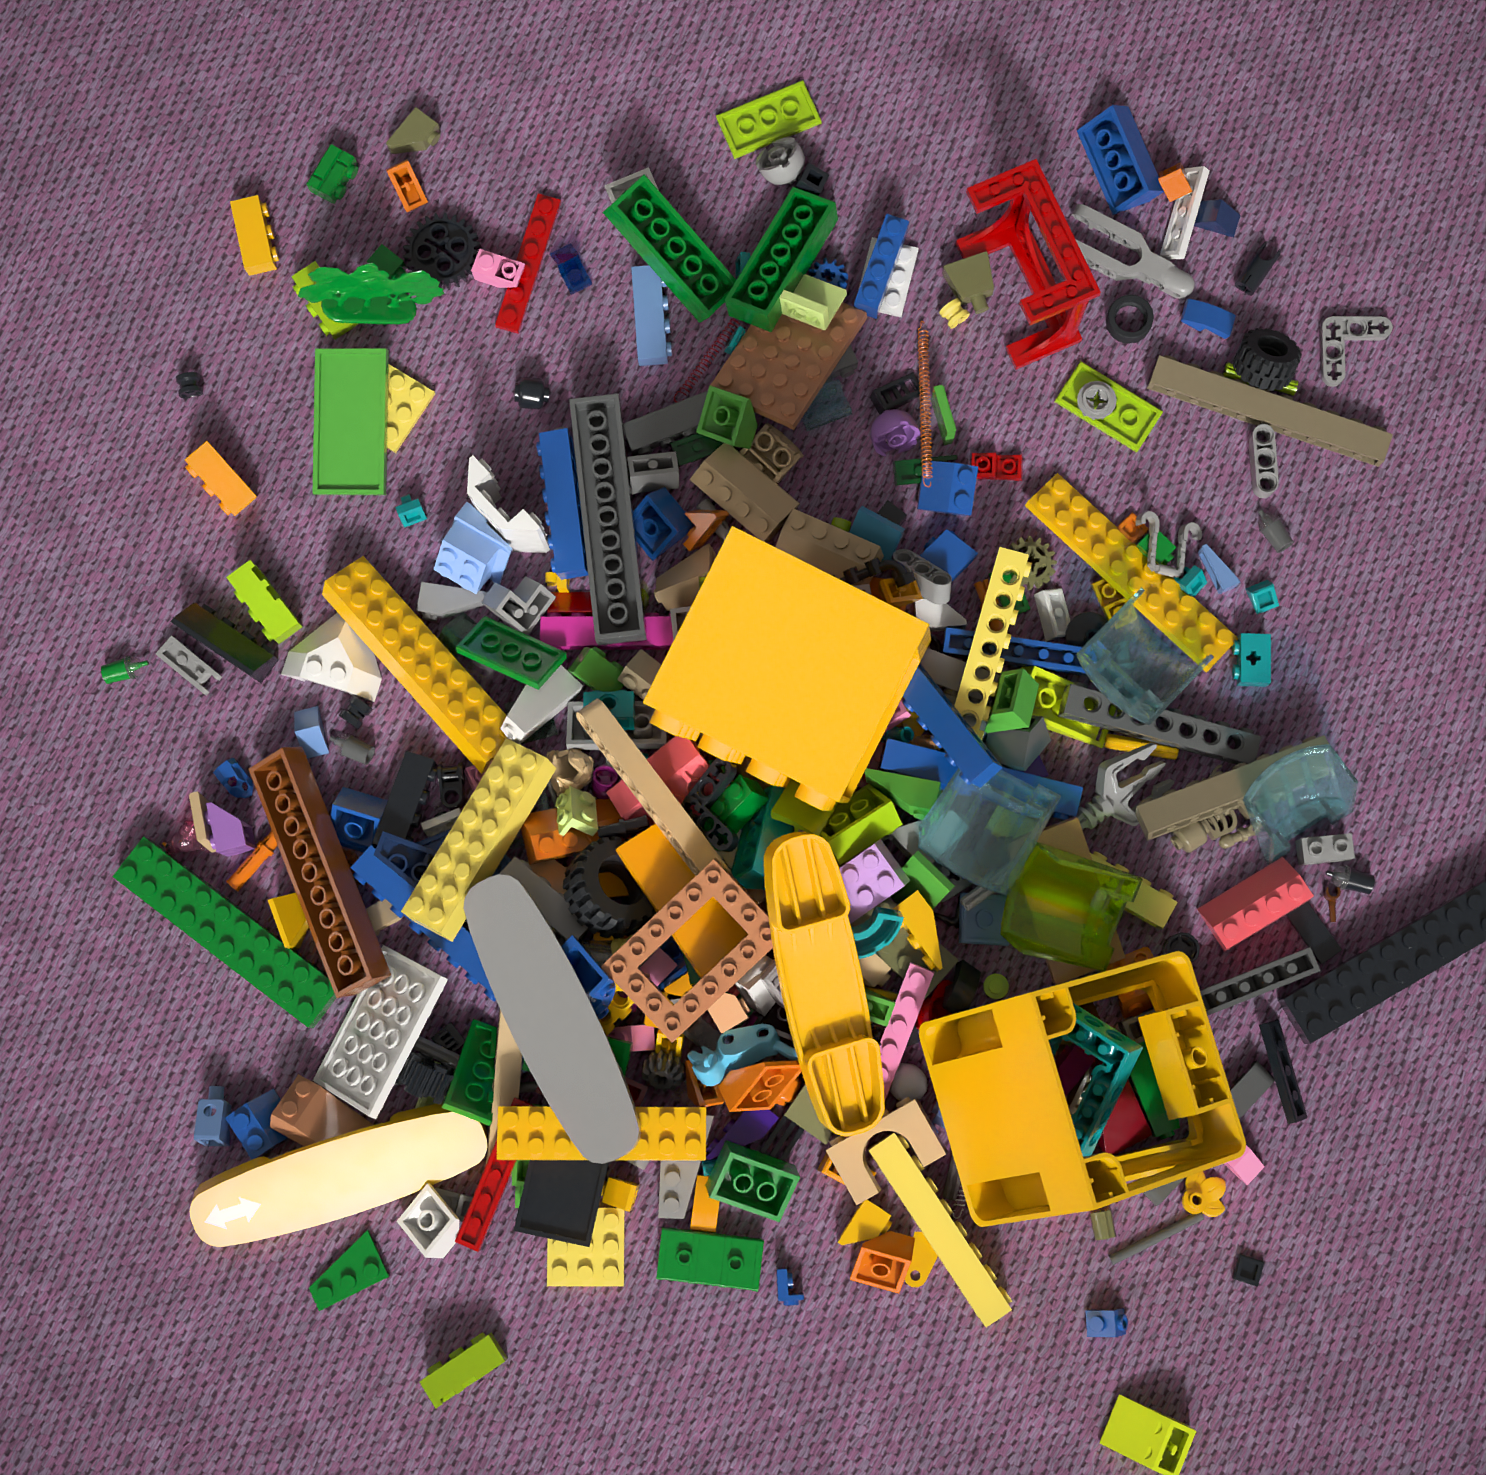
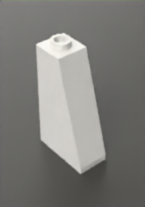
(539, 706)

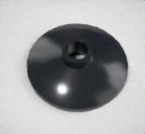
(1081, 625)

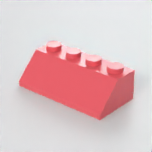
(1255, 903)

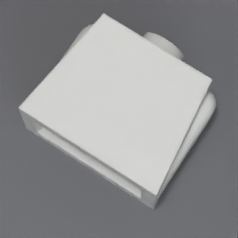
(753, 988)

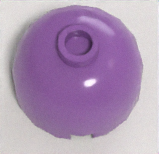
(898, 429)

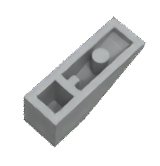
(446, 601)

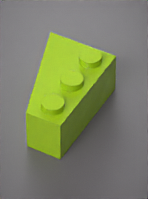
(462, 1369)

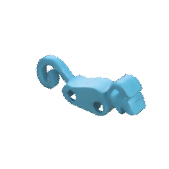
(742, 1052)

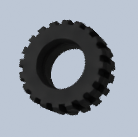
(589, 900)

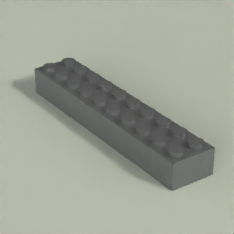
(607, 519)

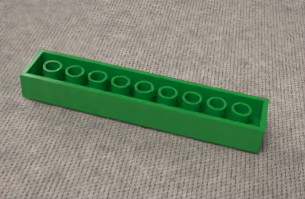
(227, 932)

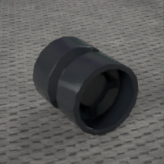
(1182, 942)

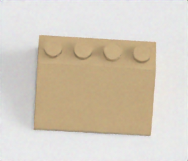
(826, 545)

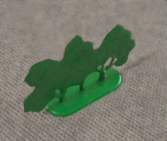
(369, 295)

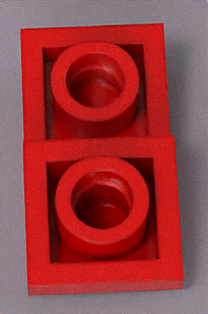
(998, 466)

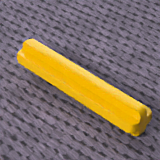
(1127, 744)

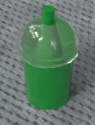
(123, 669)

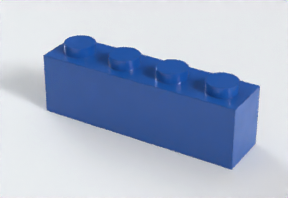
(881, 265)

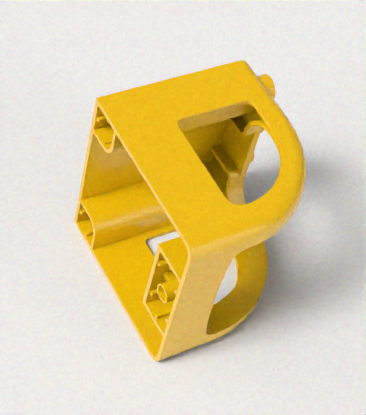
(1012, 1116)

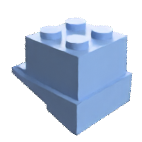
(472, 551)

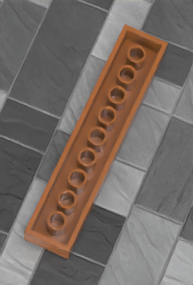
(319, 872)

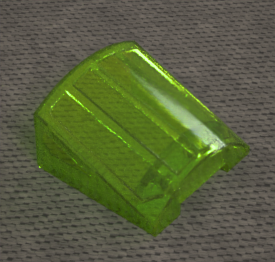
(1066, 907)

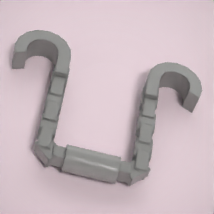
(1182, 538)

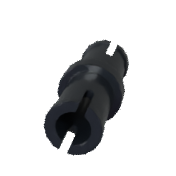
(624, 827)

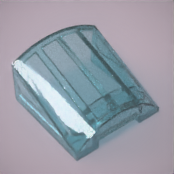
(1136, 665)
(1297, 795)
(987, 829)

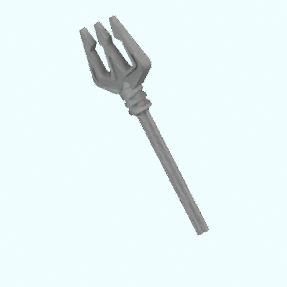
(1110, 800)

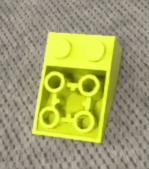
(1147, 1436)

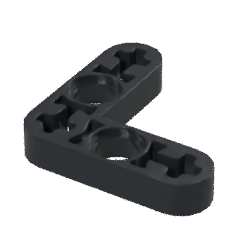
(704, 803)

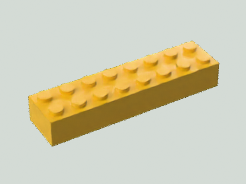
(665, 1135)

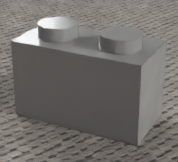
(653, 472)

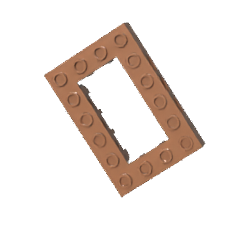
(739, 903)

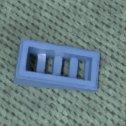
(1218, 571)

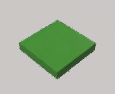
(943, 414)

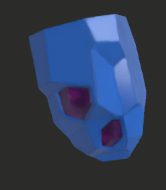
(234, 778)

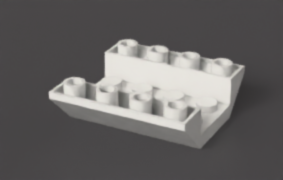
(522, 532)

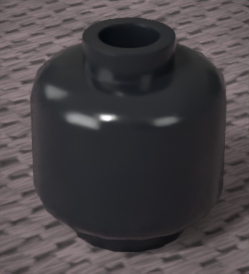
(531, 393)

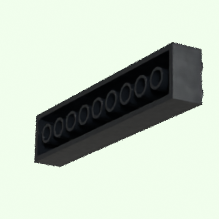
(1388, 965)

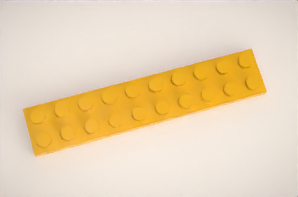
(1126, 569)

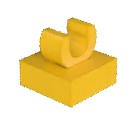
(553, 580)

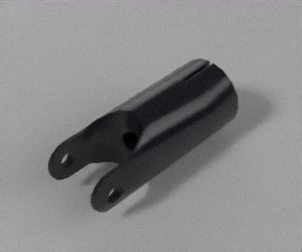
(1255, 272)

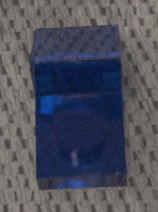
(570, 268)

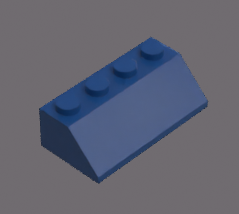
(1120, 159)

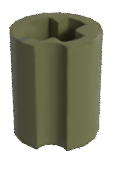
(1103, 1224)

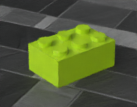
(860, 823)

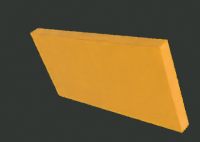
(661, 875)

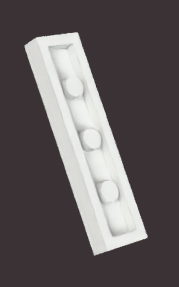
(1184, 215)

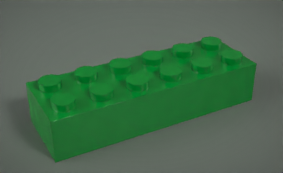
(671, 248)
(781, 258)

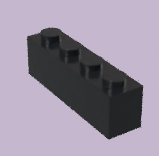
(407, 797)

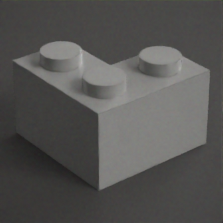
(519, 608)

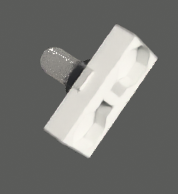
(442, 820)

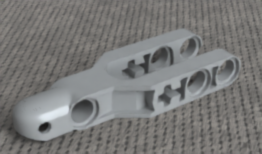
(1149, 269)

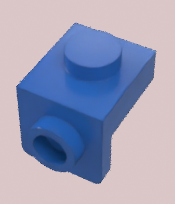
(1106, 1322)

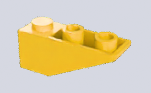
(921, 927)

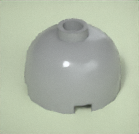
(782, 162)

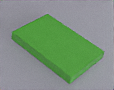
(925, 879)

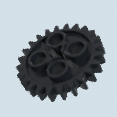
(455, 235)

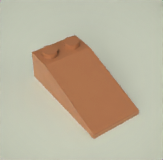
(313, 1114)

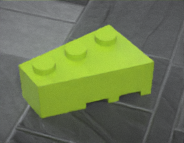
(264, 602)

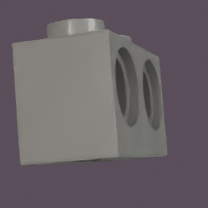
(1325, 849)

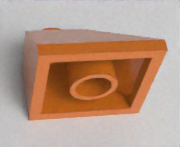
(884, 1261)

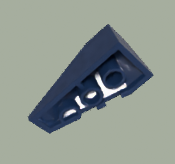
(404, 857)

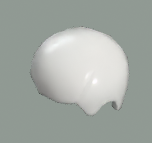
(909, 1082)

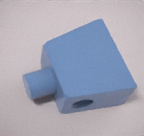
(213, 1129)

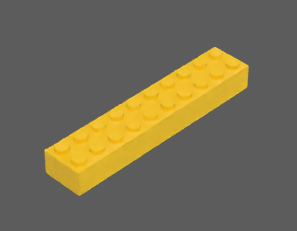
(418, 660)

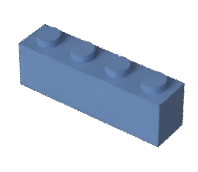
(649, 317)

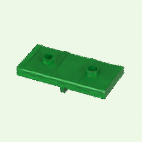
(710, 1258)

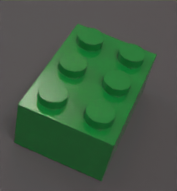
(752, 1181)

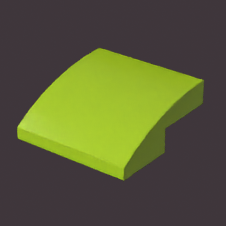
(799, 813)

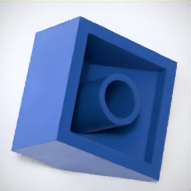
(950, 488)
(659, 523)
(356, 818)
(252, 1125)

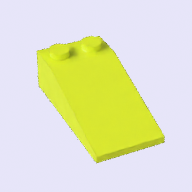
(1048, 705)

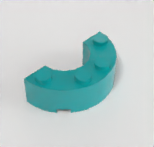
(877, 931)

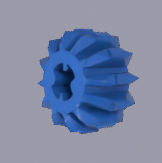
(835, 273)

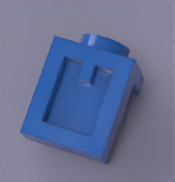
(785, 1282)

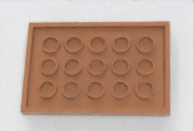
(789, 365)

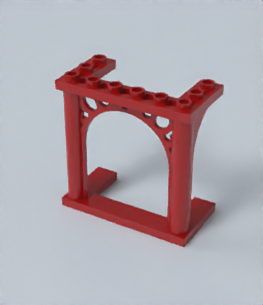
(1058, 304)

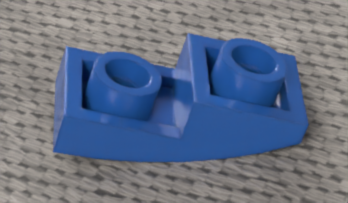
(1207, 316)

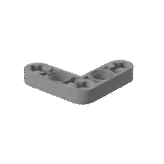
(1343, 333)

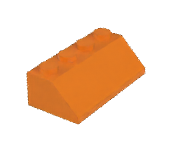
(545, 842)

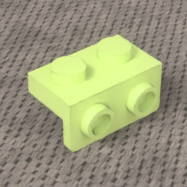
(576, 810)

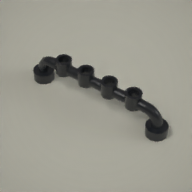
(875, 567)

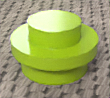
(995, 986)

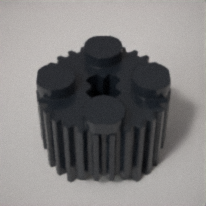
(426, 1077)

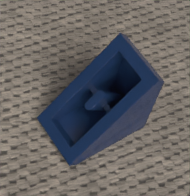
(1217, 217)

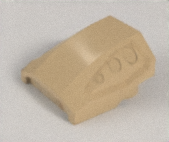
(775, 456)

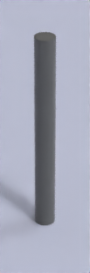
(1155, 1238)

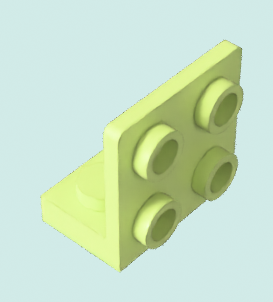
(812, 302)

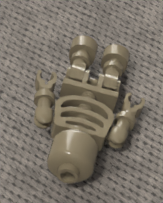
(1195, 834)

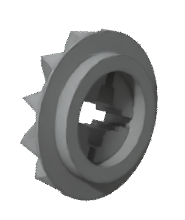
(1105, 394)

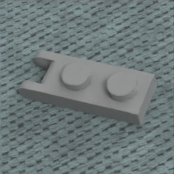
(187, 664)

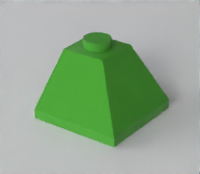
(728, 418)

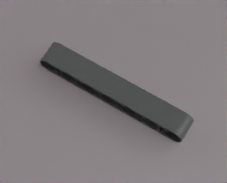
(1245, 1093)

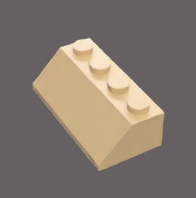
(744, 492)

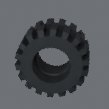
(1267, 359)

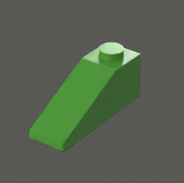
(908, 792)

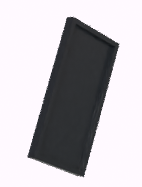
(561, 1199)

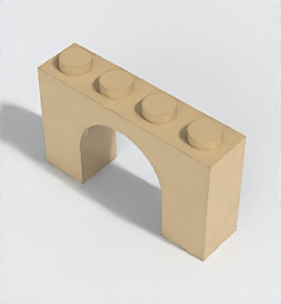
(907, 1120)

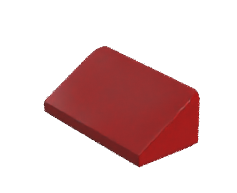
(571, 603)

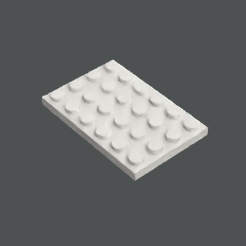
(380, 1034)

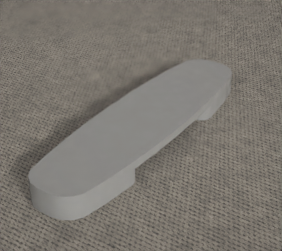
(552, 1019)

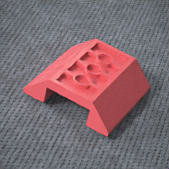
(680, 769)

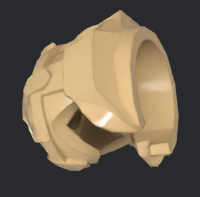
(572, 769)

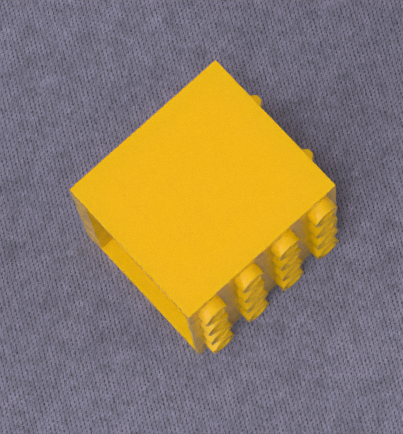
(786, 670)

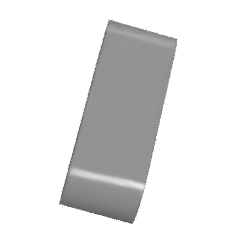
(1268, 451)
(931, 580)

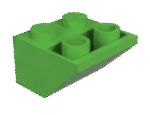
(1012, 701)

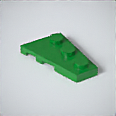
(350, 1273)

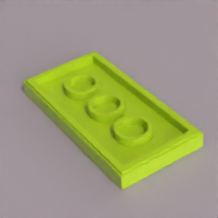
(768, 119)
(1131, 417)

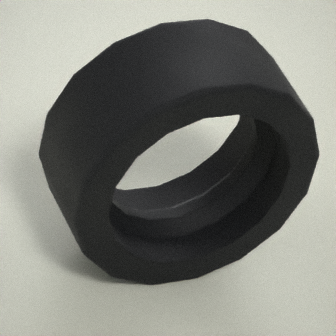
(1124, 336)

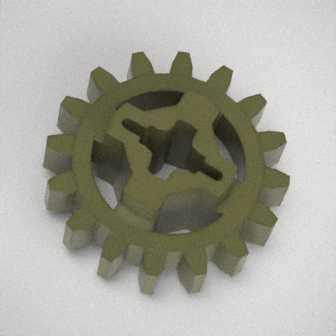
(1039, 557)

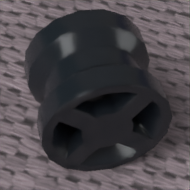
(189, 385)

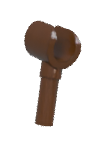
(1332, 902)

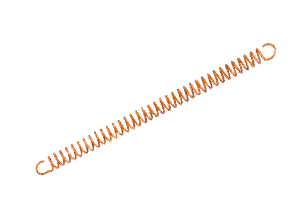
(927, 420)

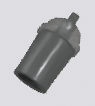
(1274, 531)
(353, 748)

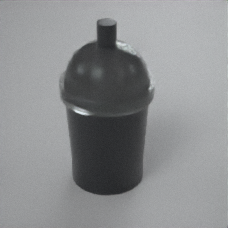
(1352, 879)

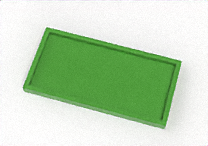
(350, 421)

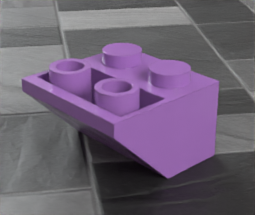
(229, 832)

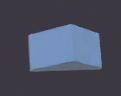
(310, 732)

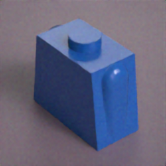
(949, 553)

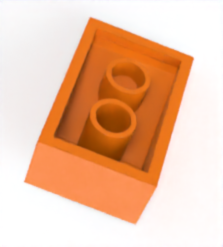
(758, 1085)

